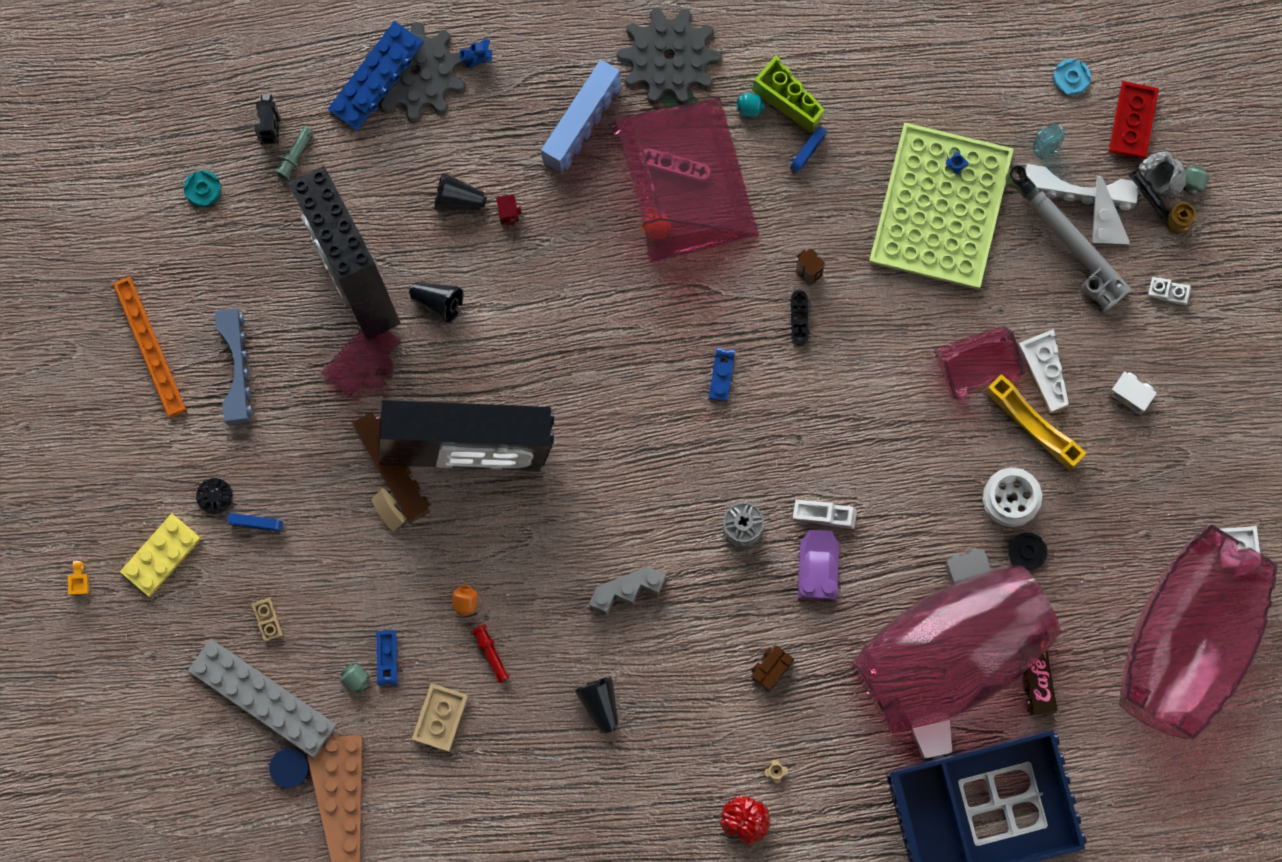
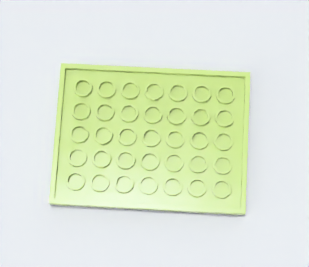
(940, 219)

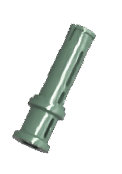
(290, 160)

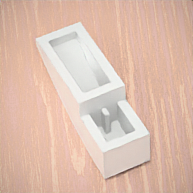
(825, 514)

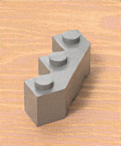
(626, 589)

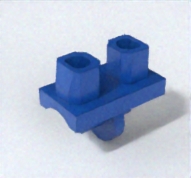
(476, 54)

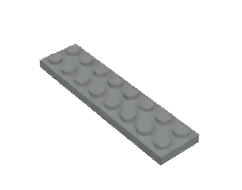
(262, 698)

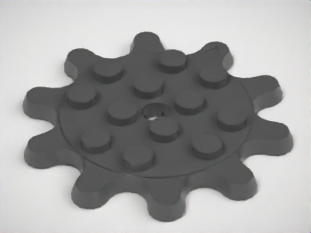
(665, 74)
(433, 80)

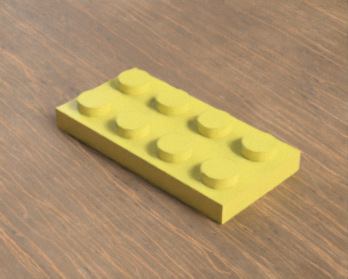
(160, 555)

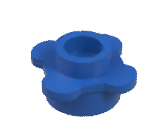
(957, 157)

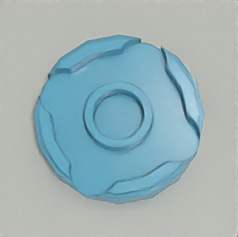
(1072, 77)

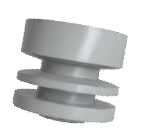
(738, 534)

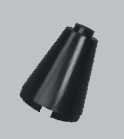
(458, 195)
(438, 299)
(600, 703)

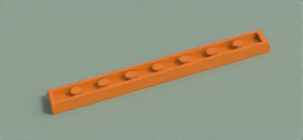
(149, 347)

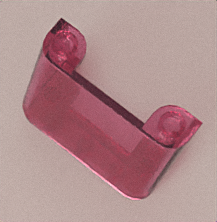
(979, 360)

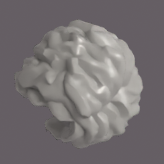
(1164, 173)

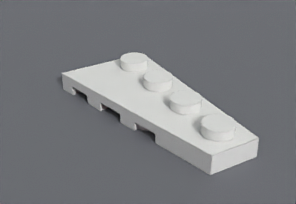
(1046, 369)

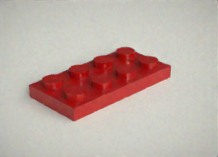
(1133, 120)

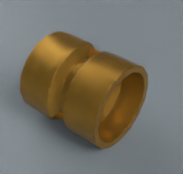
(1181, 218)

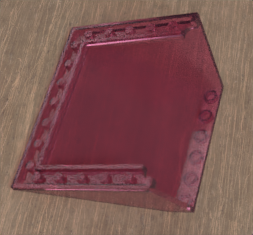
(686, 178)

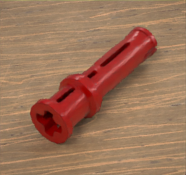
(486, 645)

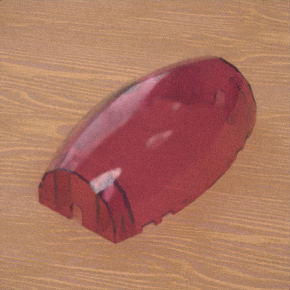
(1197, 634)
(956, 648)

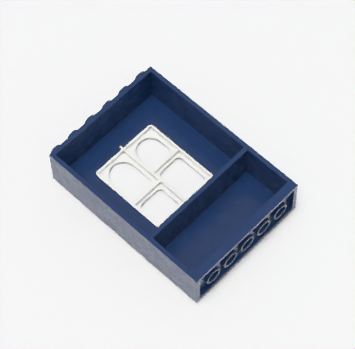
(939, 822)

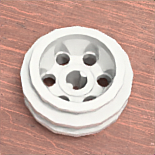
(1027, 484)

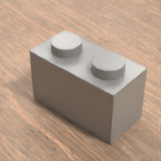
(967, 565)

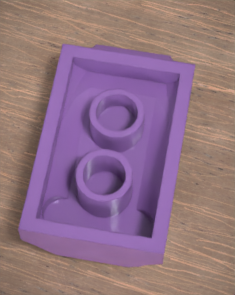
(818, 566)

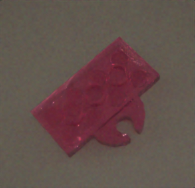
(361, 361)

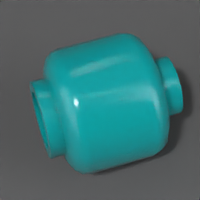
(749, 105)

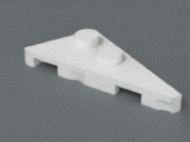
(1106, 221)

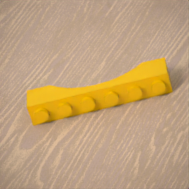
(1055, 442)

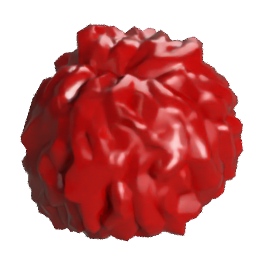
(745, 818)

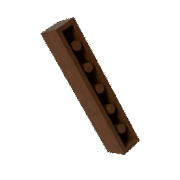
(396, 477)

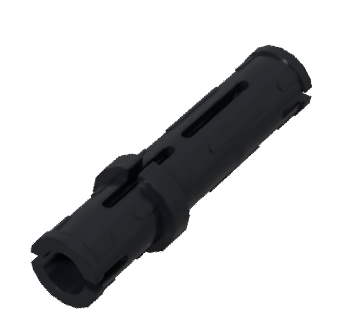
(1145, 188)

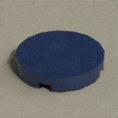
(289, 768)

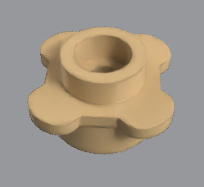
(776, 766)

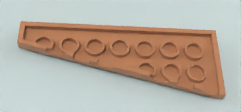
(338, 790)

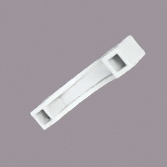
(1122, 192)

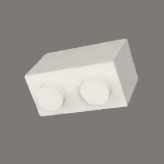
(1133, 392)

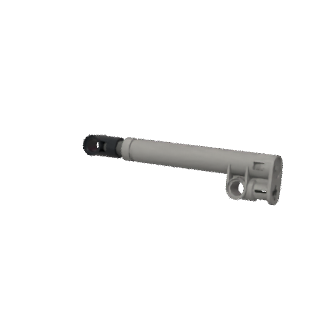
(1107, 282)

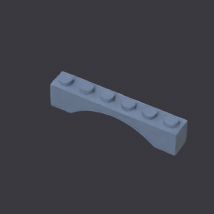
(235, 405)

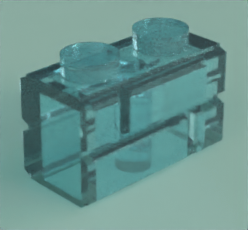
(1048, 141)

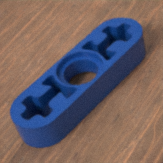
(808, 149)
(255, 522)

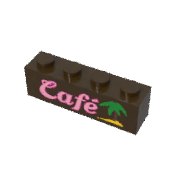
(1040, 687)

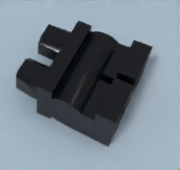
(268, 114)

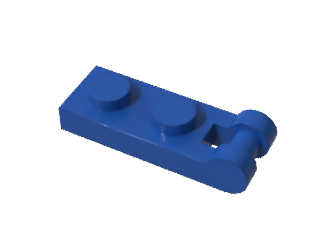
(721, 375)
(387, 657)

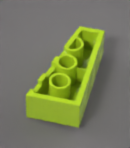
(787, 95)

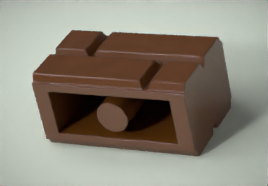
(810, 266)
(772, 668)

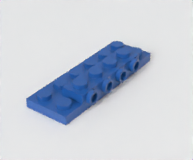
(376, 75)

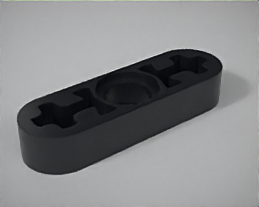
(804, 304)

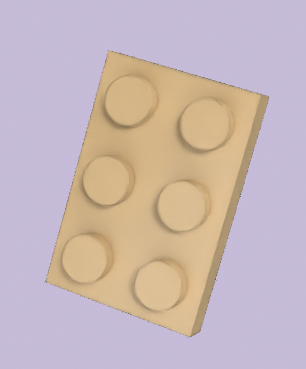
(440, 717)

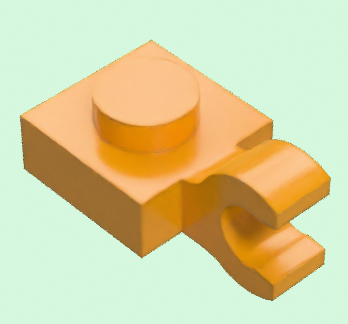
(78, 582)

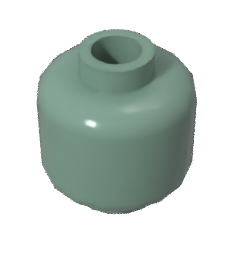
(1196, 179)
(354, 678)

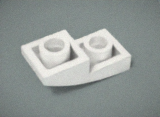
(1168, 291)

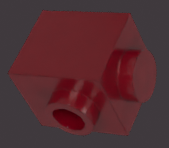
(508, 209)

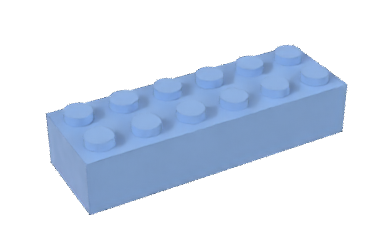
(581, 117)

